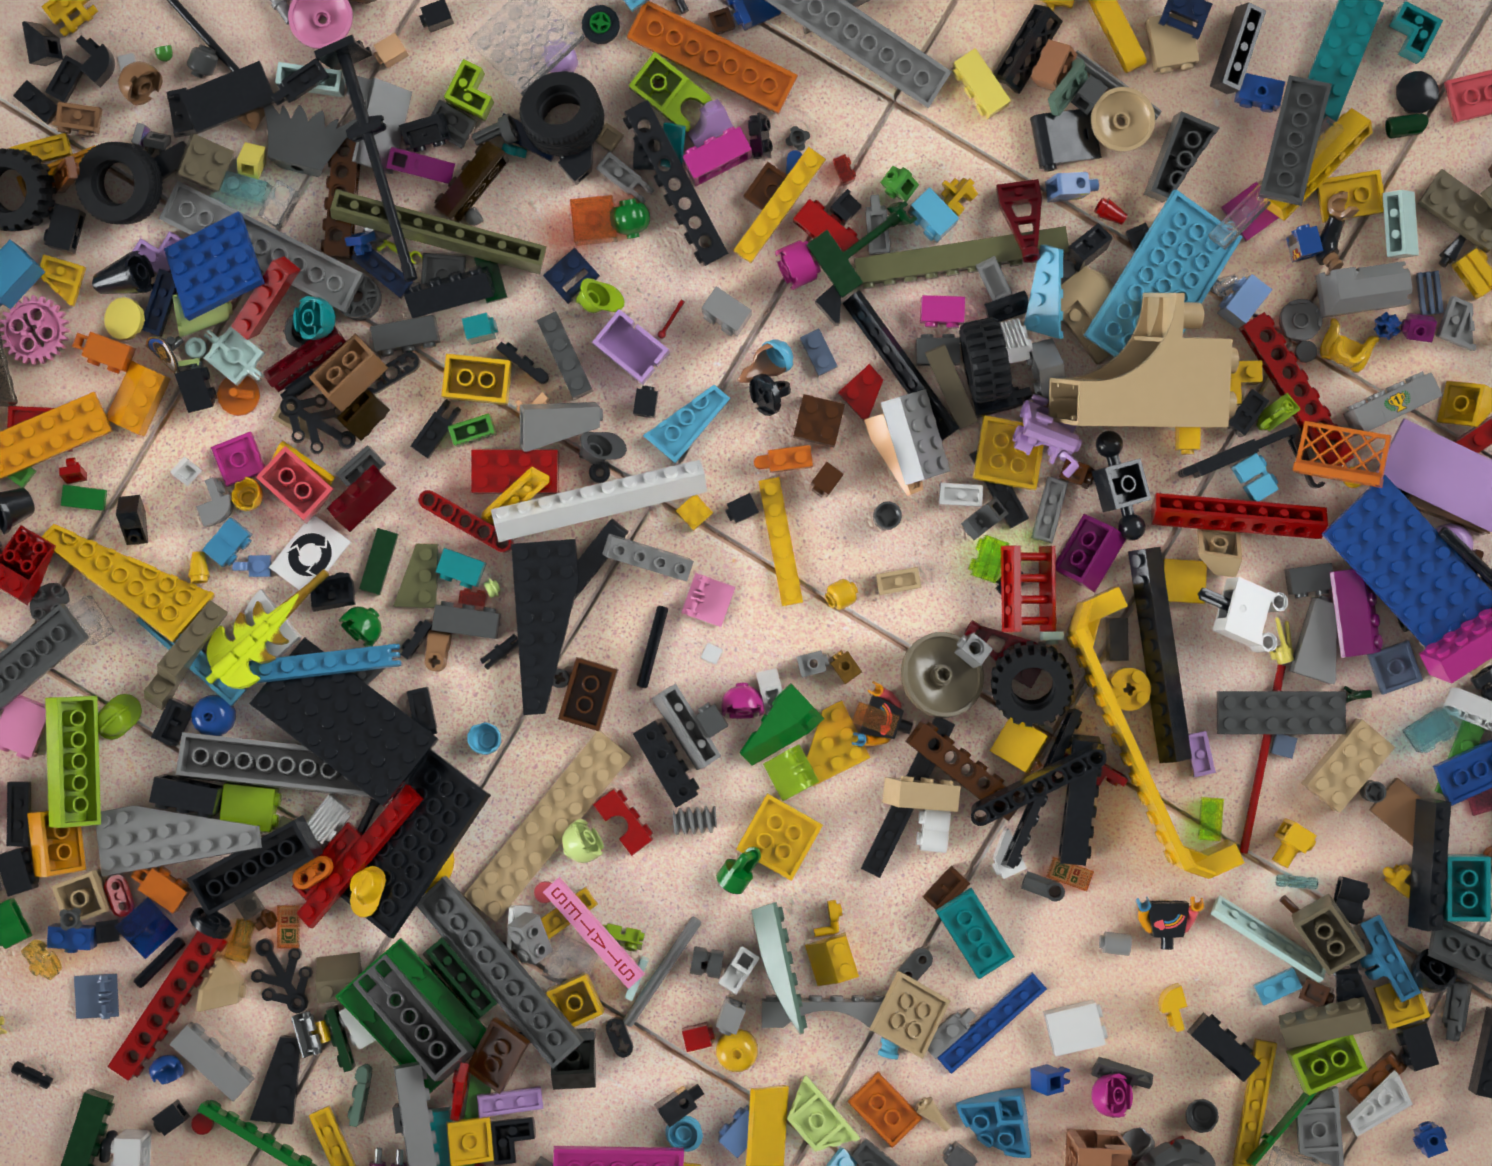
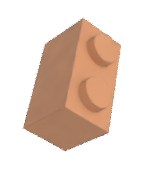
(1053, 64)

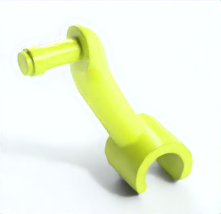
(392, 246)

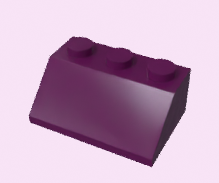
(1089, 552)

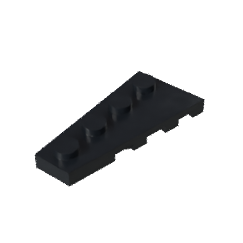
(279, 1090)

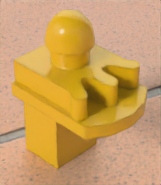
(1396, 877)

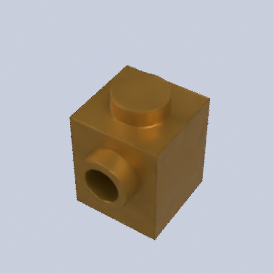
(845, 666)

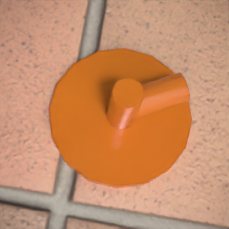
(238, 399)

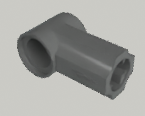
(1041, 885)

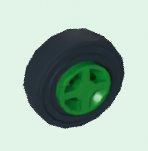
(600, 16)

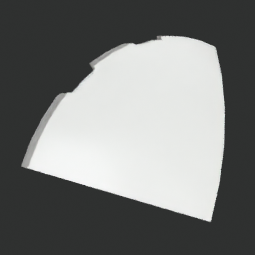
(286, 628)

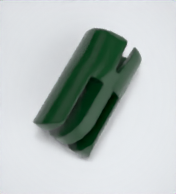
(1406, 125)

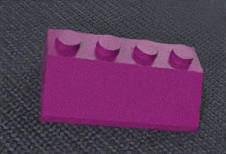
(1355, 614)

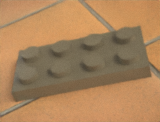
(1459, 209)

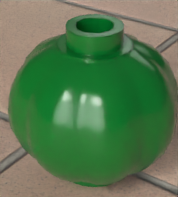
(631, 218)

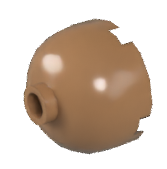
(139, 81)

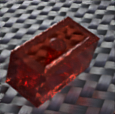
(843, 169)
(473, 598)

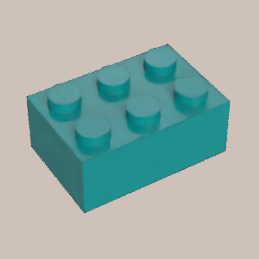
(1468, 888)

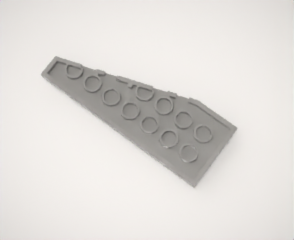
(149, 838)

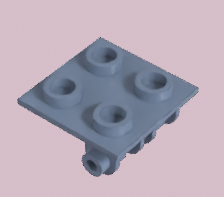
(96, 996)

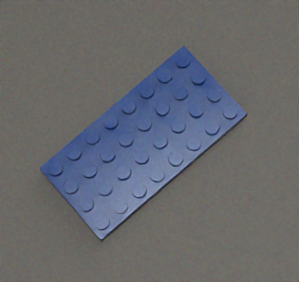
(1408, 563)

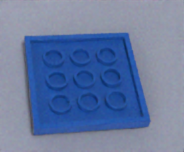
(214, 266)

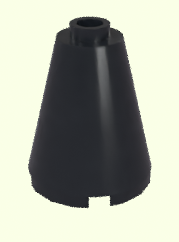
(125, 276)

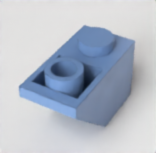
(735, 1135)

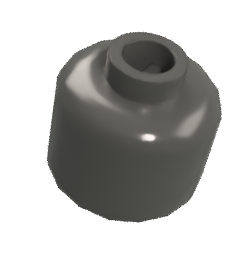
(202, 61)

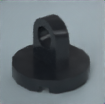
(768, 393)

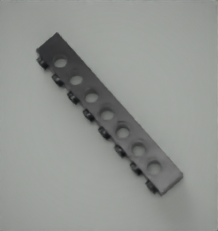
(644, 112)

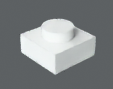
(186, 471)

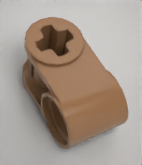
(437, 645)

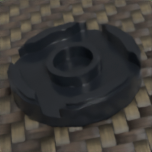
(214, 925)

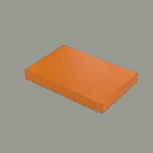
(884, 1109)

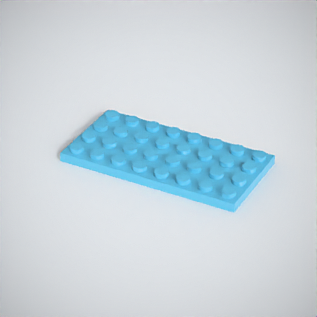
(1170, 259)

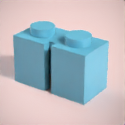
(1249, 468)

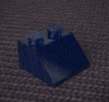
(146, 928)

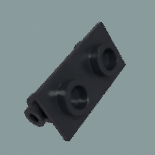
(760, 126)

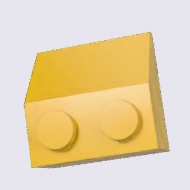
(832, 960)

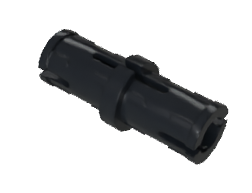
(500, 652)

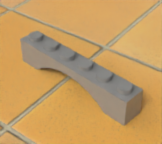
(862, 1009)

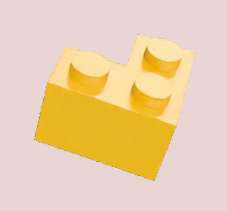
(1247, 374)

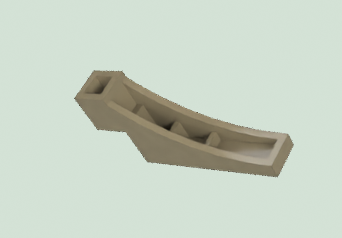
(182, 654)

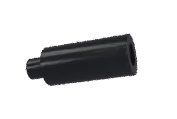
(299, 385)

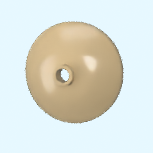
(1135, 112)

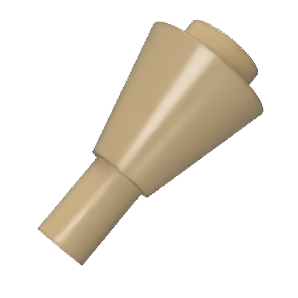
(929, 1110)

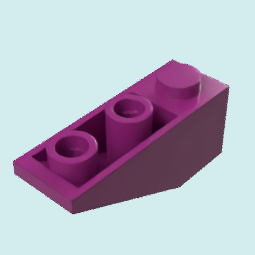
(420, 165)

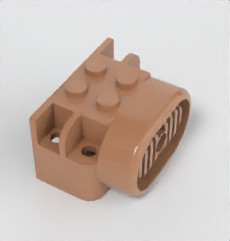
(1096, 1148)

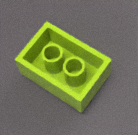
(1326, 1063)

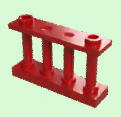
(1011, 588)

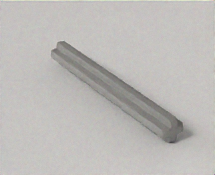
(1105, 77)

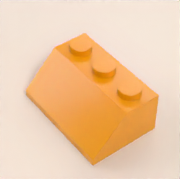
(138, 398)
(54, 849)

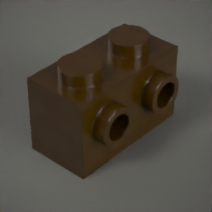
(363, 414)

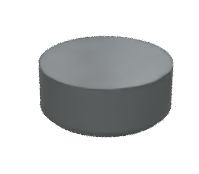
(1306, 351)

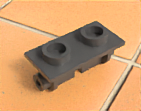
(303, 1025)

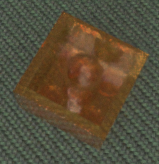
(593, 220)

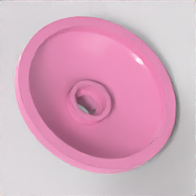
(305, 21)

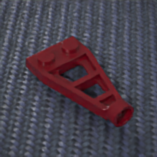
(1016, 194)
(1027, 676)

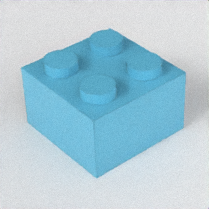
(933, 215)

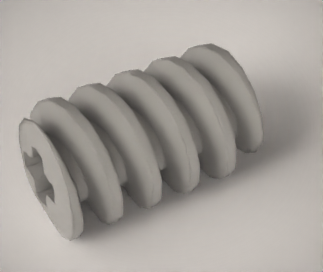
(694, 820)

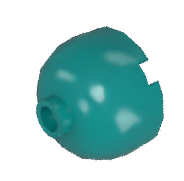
(314, 318)

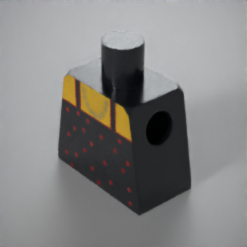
(670, 1108)

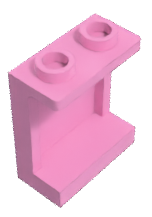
(22, 726)

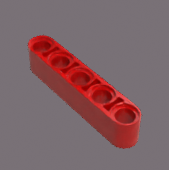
(456, 517)

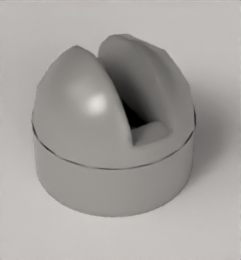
(473, 217)

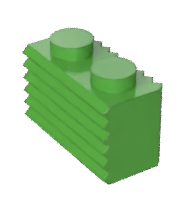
(472, 430)

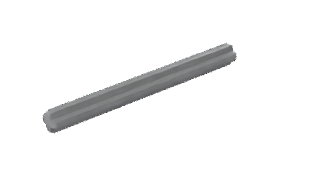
(662, 971)

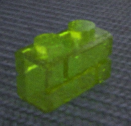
(988, 559)

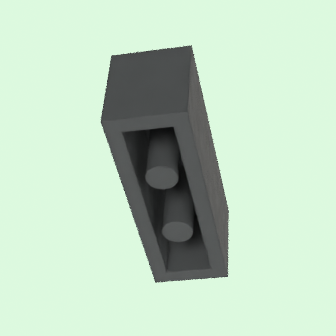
(405, 335)
(466, 620)

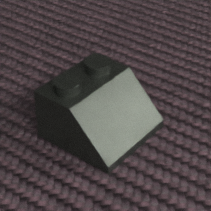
(577, 1069)

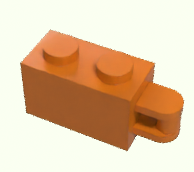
(105, 351)
(785, 459)
(163, 887)

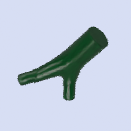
(1354, 695)

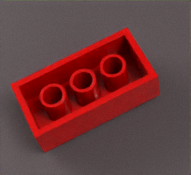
(498, 469)

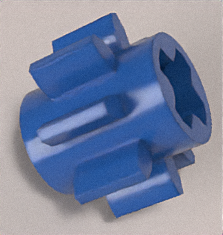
(1387, 325)

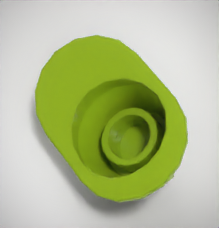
(599, 296)
(118, 716)

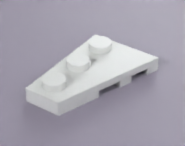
(1381, 1104)

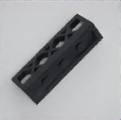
(1024, 45)

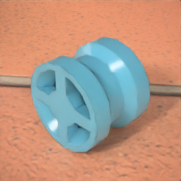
(888, 1049)

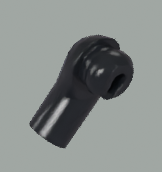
(105, 1148)

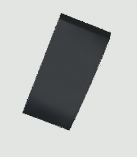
(170, 158)

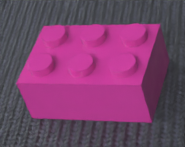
(717, 155)

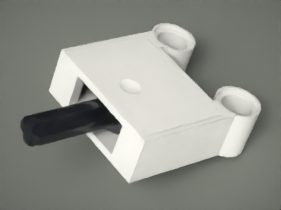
(1244, 612)

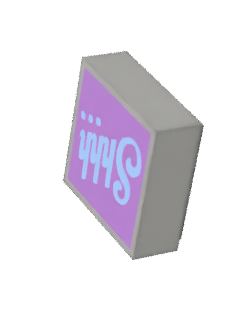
(140, 132)

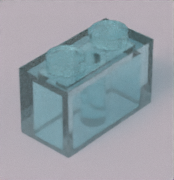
(245, 188)
(1430, 730)

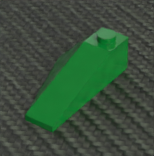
(785, 723)

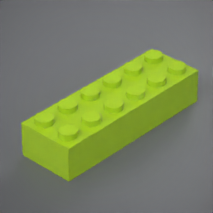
(73, 761)

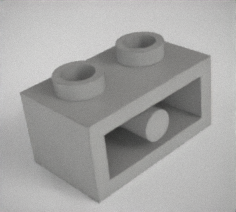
(529, 938)

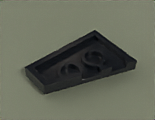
(1351, 985)

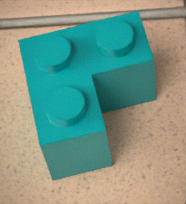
(1418, 27)

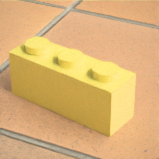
(980, 84)

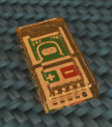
(1070, 874)
(288, 926)

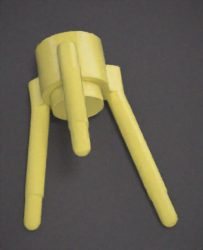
(1285, 651)

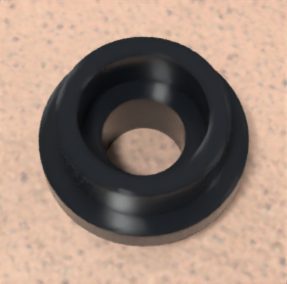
(592, 472)

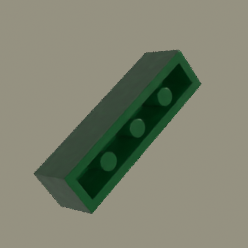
(459, 978)
(88, 1128)

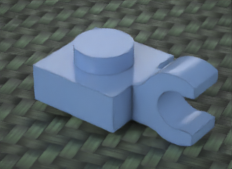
(257, 566)

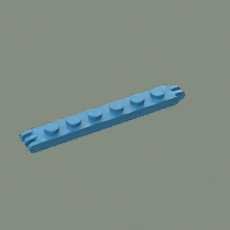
(327, 663)

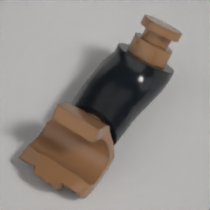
(1332, 231)

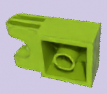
(672, 95)

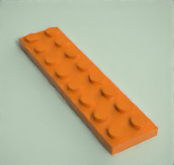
(712, 56)

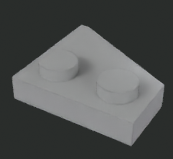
(1458, 324)

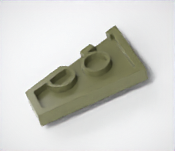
(420, 579)

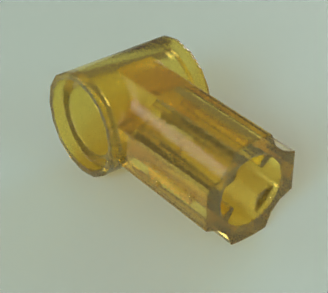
(239, 946)

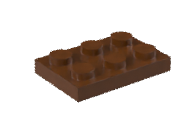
(497, 1055)

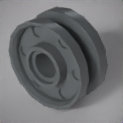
(369, 304)

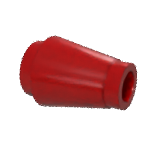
(1110, 211)

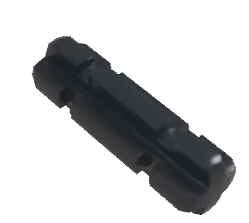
(31, 1075)

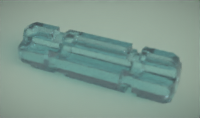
(1296, 882)

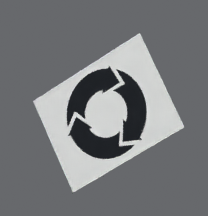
(309, 552)

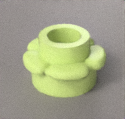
(492, 588)

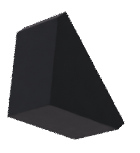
(830, 304)

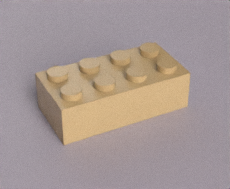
(1348, 765)

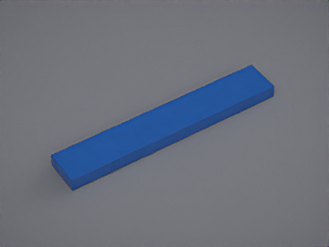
(992, 1022)

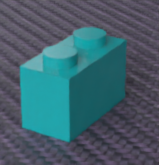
(479, 328)
(460, 567)

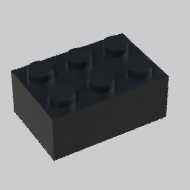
(186, 795)

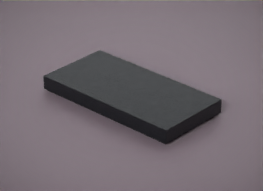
(228, 97)

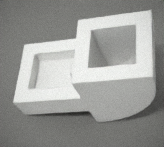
(738, 970)

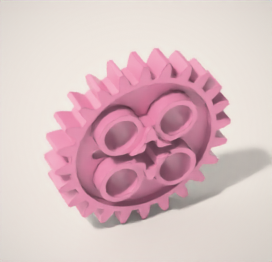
(18, 340)

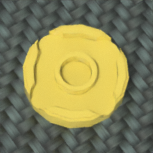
(124, 318)

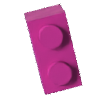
(942, 310)

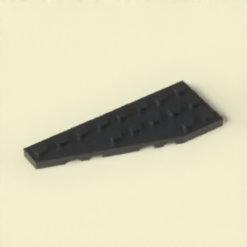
(544, 596)

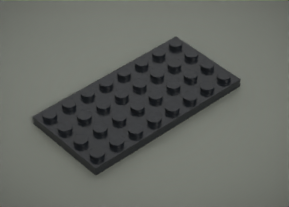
(348, 727)
(424, 839)

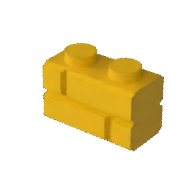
(1474, 272)

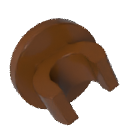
(267, 919)

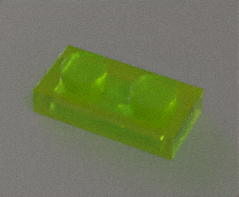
(1210, 818)

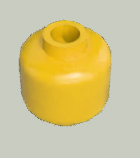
(841, 594)

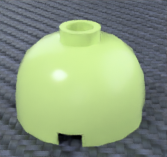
(581, 842)

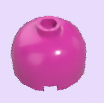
(742, 702)
(1112, 1095)

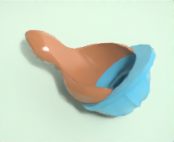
(770, 359)

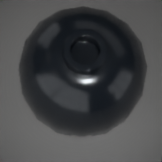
(1432, 974)

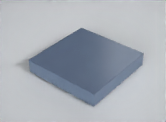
(1395, 667)

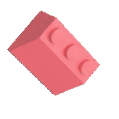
(295, 484)

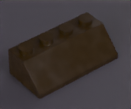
(472, 182)

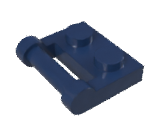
(1190, 9)
(568, 269)

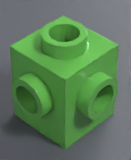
(899, 183)

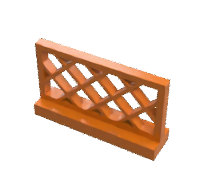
(1341, 473)

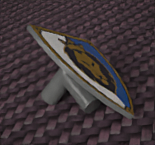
(164, 349)

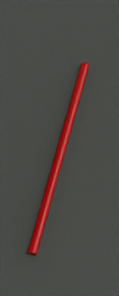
(1259, 774)

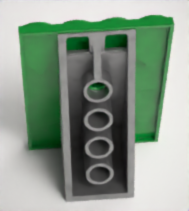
(413, 1013)

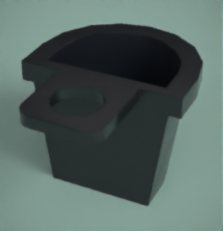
(14, 507)

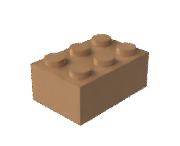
(348, 372)

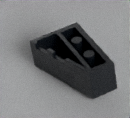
(1224, 1046)

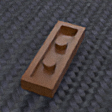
(65, 174)

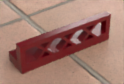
(289, 366)

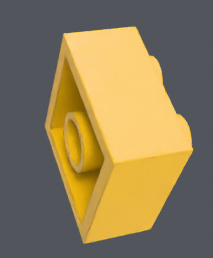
(694, 512)

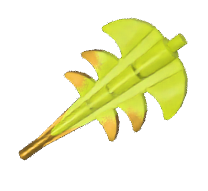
(231, 659)

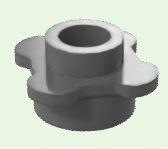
(797, 132)
(66, 923)

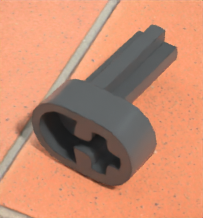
(504, 127)

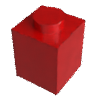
(698, 1036)

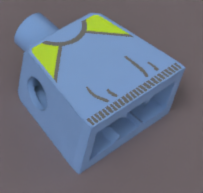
(1070, 186)

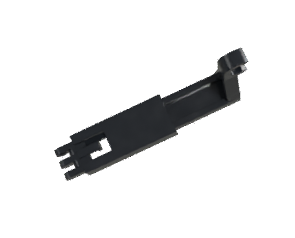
(1246, 449)

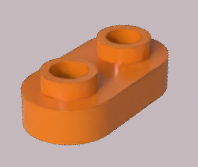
(313, 871)

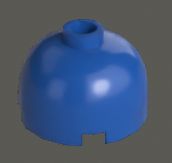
(222, 716)

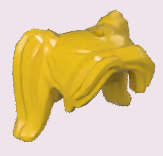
(1344, 350)

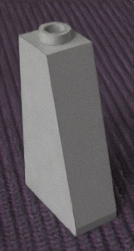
(555, 422)
(1317, 642)

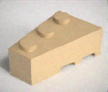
(922, 794)

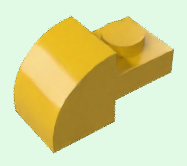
(1171, 1001)

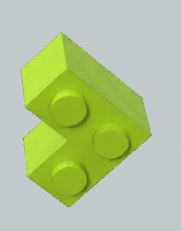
(464, 93)

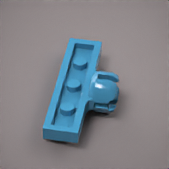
(1387, 959)

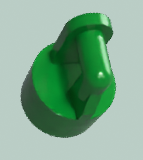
(737, 874)

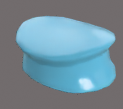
(685, 1134)

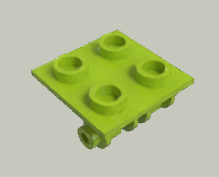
(791, 772)

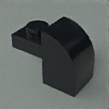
(100, 64)

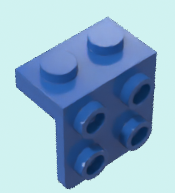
(752, 12)

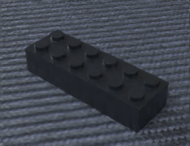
(252, 869)

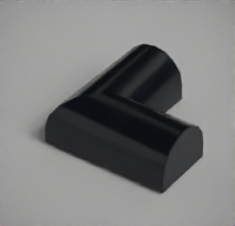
(505, 1133)

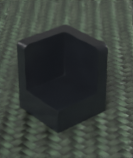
(845, 207)

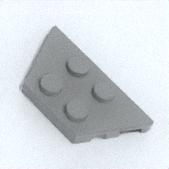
(1320, 1129)

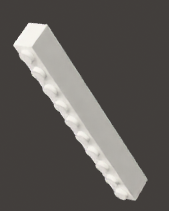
(599, 500)

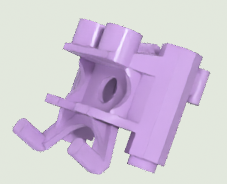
(1042, 430)

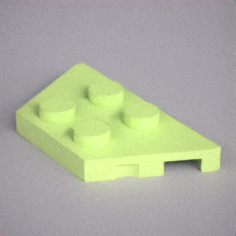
(818, 1119)

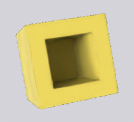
(251, 160)

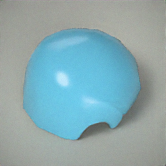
(484, 738)

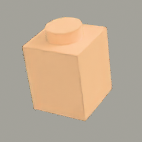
(390, 50)

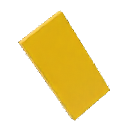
(767, 1126)

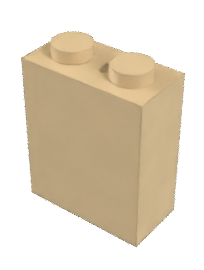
(1170, 46)

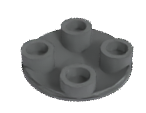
(47, 599)

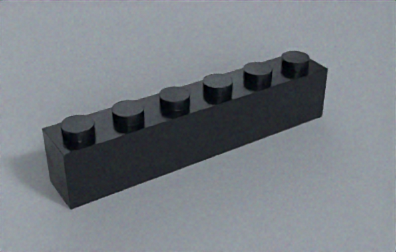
(1079, 809)
(1429, 864)

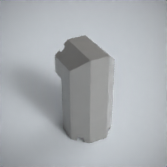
(1363, 289)

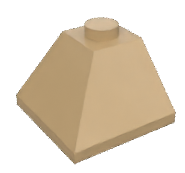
(1220, 551)

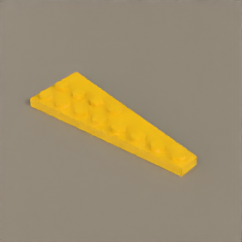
(152, 595)

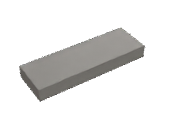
(1049, 509)

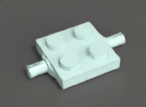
(234, 356)

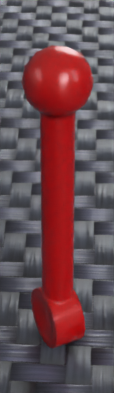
(661, 334)

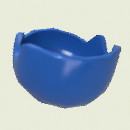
(166, 1069)

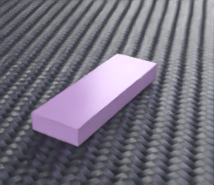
(510, 1101)

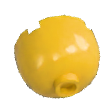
(737, 1051)

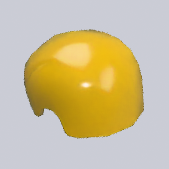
(247, 494)

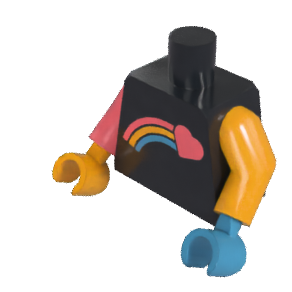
(887, 701)
(1168, 918)

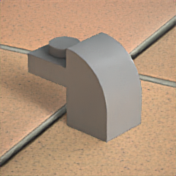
(219, 508)

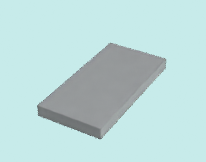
(393, 105)

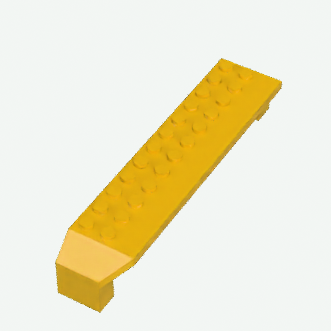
(1081, 637)

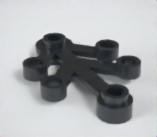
(314, 421)
(283, 978)

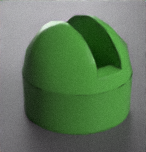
(164, 53)

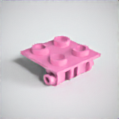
(708, 599)

